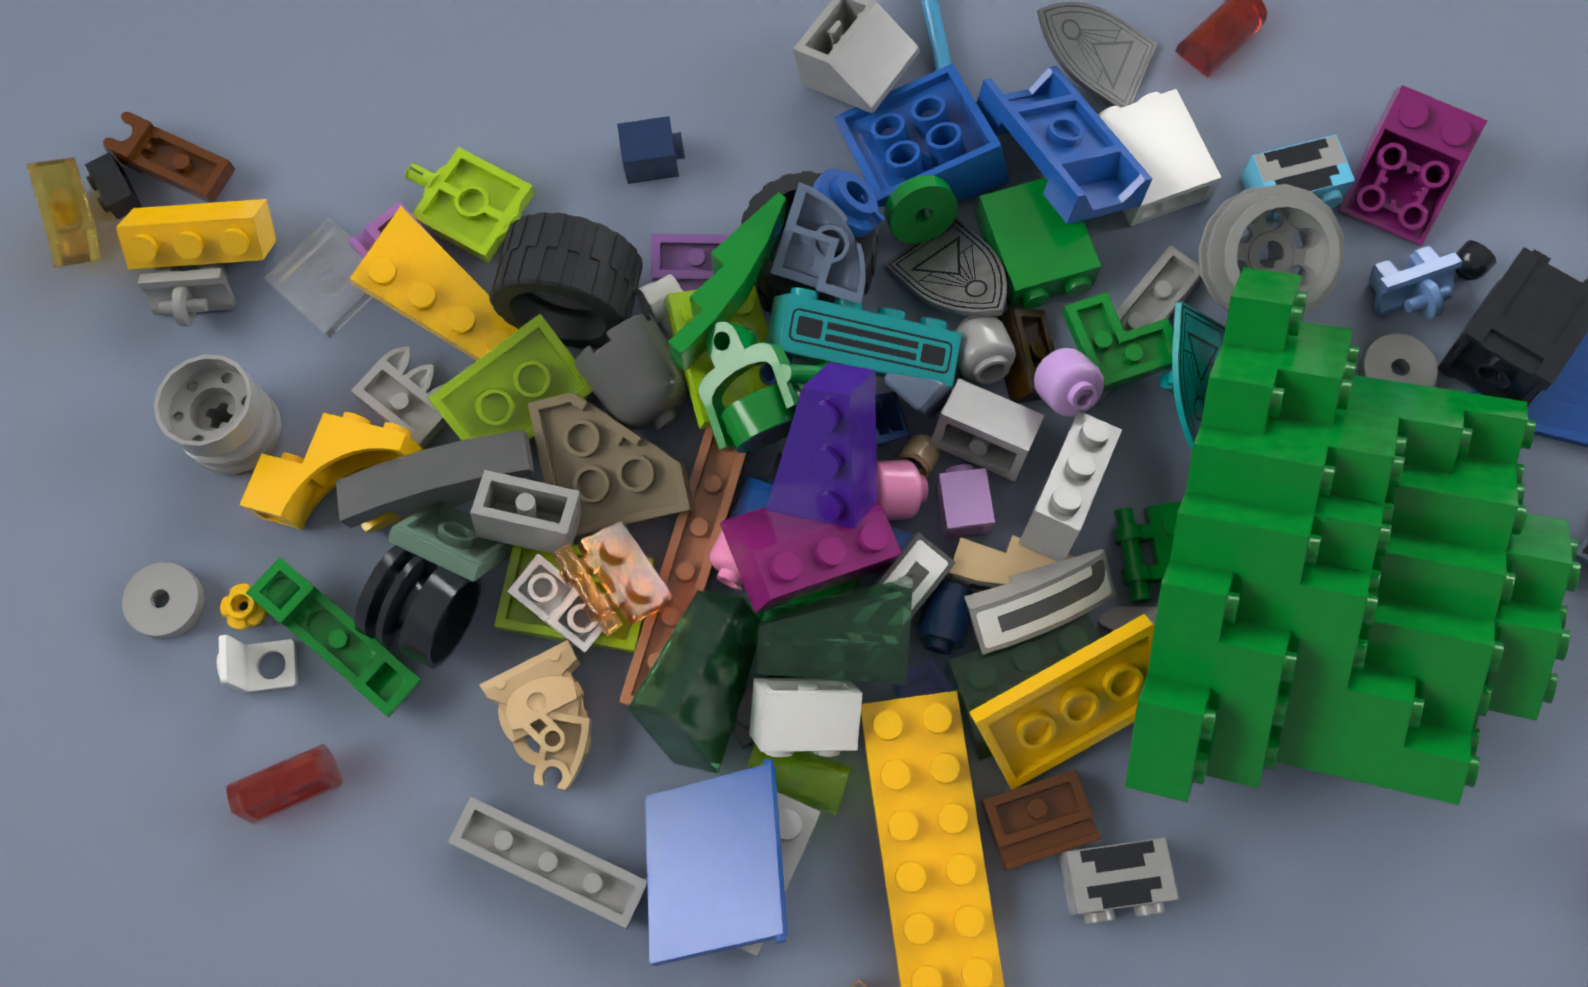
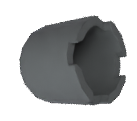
(636, 375)

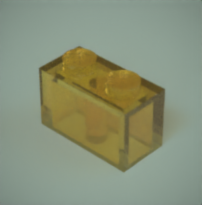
(64, 212)

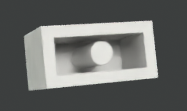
(805, 716)

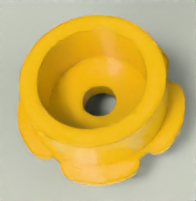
(239, 618)

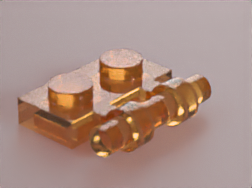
(622, 570)

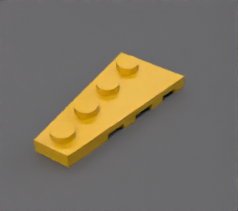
(429, 288)

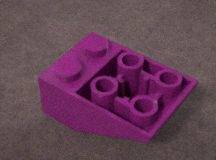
(1411, 164)

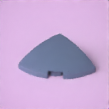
(820, 247)

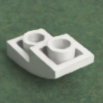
(550, 599)

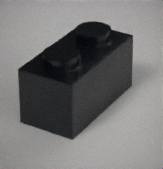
(113, 185)

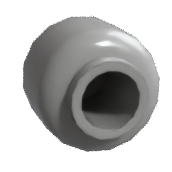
(984, 349)

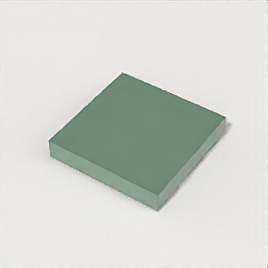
(449, 540)

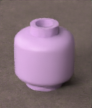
(1068, 382)

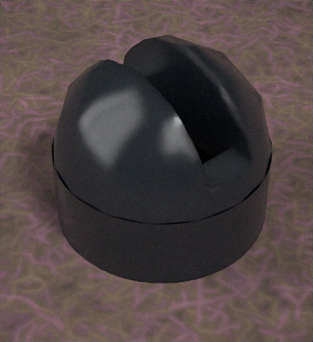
(1476, 260)

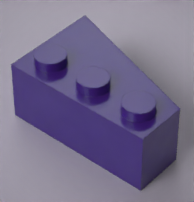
(830, 450)

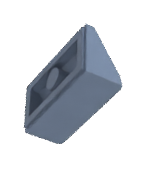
(922, 394)

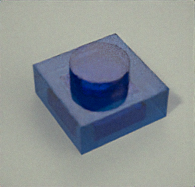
(923, 680)

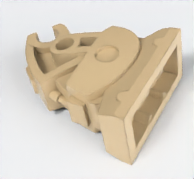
(545, 704)

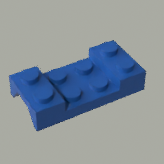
(1070, 144)

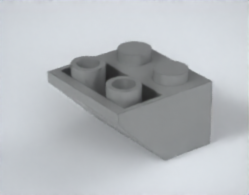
(854, 53)

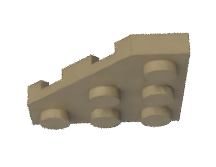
(609, 463)

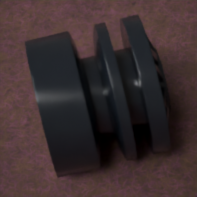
(416, 606)

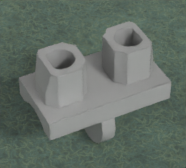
(187, 292)

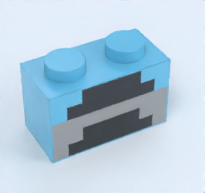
(1310, 165)

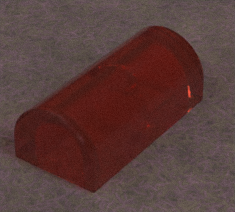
(1222, 34)
(284, 784)

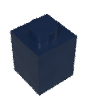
(650, 149)

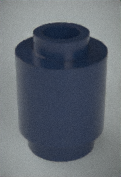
(945, 618)

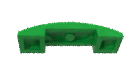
(333, 636)

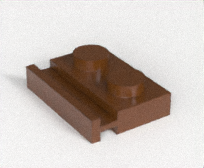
(1040, 819)

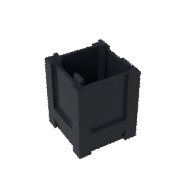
(1521, 331)

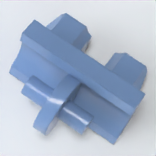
(1419, 287)

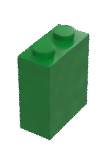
(1036, 245)

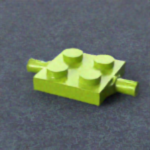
(470, 202)

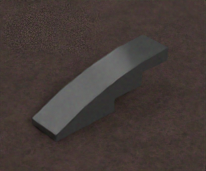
(431, 476)

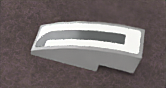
(1039, 600)

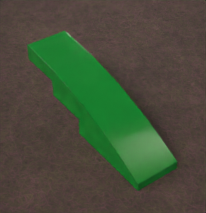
(736, 269)

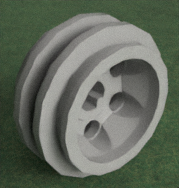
(1300, 211)

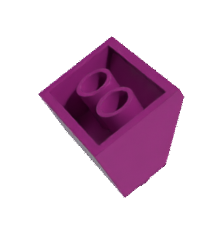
(796, 556)

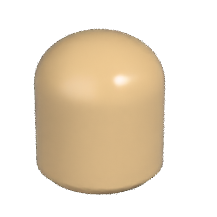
(919, 448)

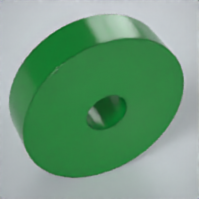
(905, 204)

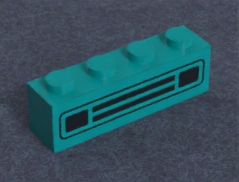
(863, 339)

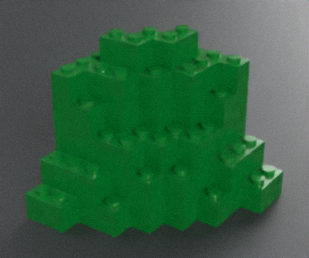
(1345, 571)

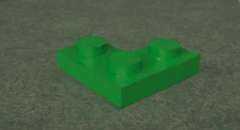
(1117, 353)

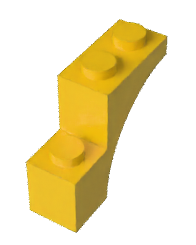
(292, 486)

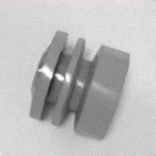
(217, 414)

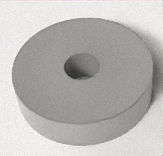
(1403, 351)
(146, 588)

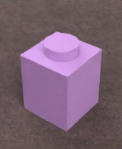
(964, 502)

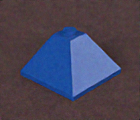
(926, 130)

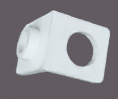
(240, 664)

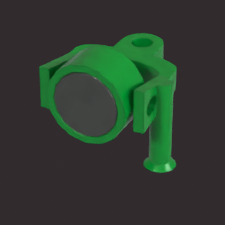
(762, 415)

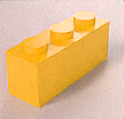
(196, 234)

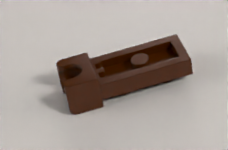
(170, 159)

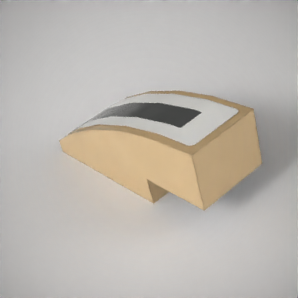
(988, 568)

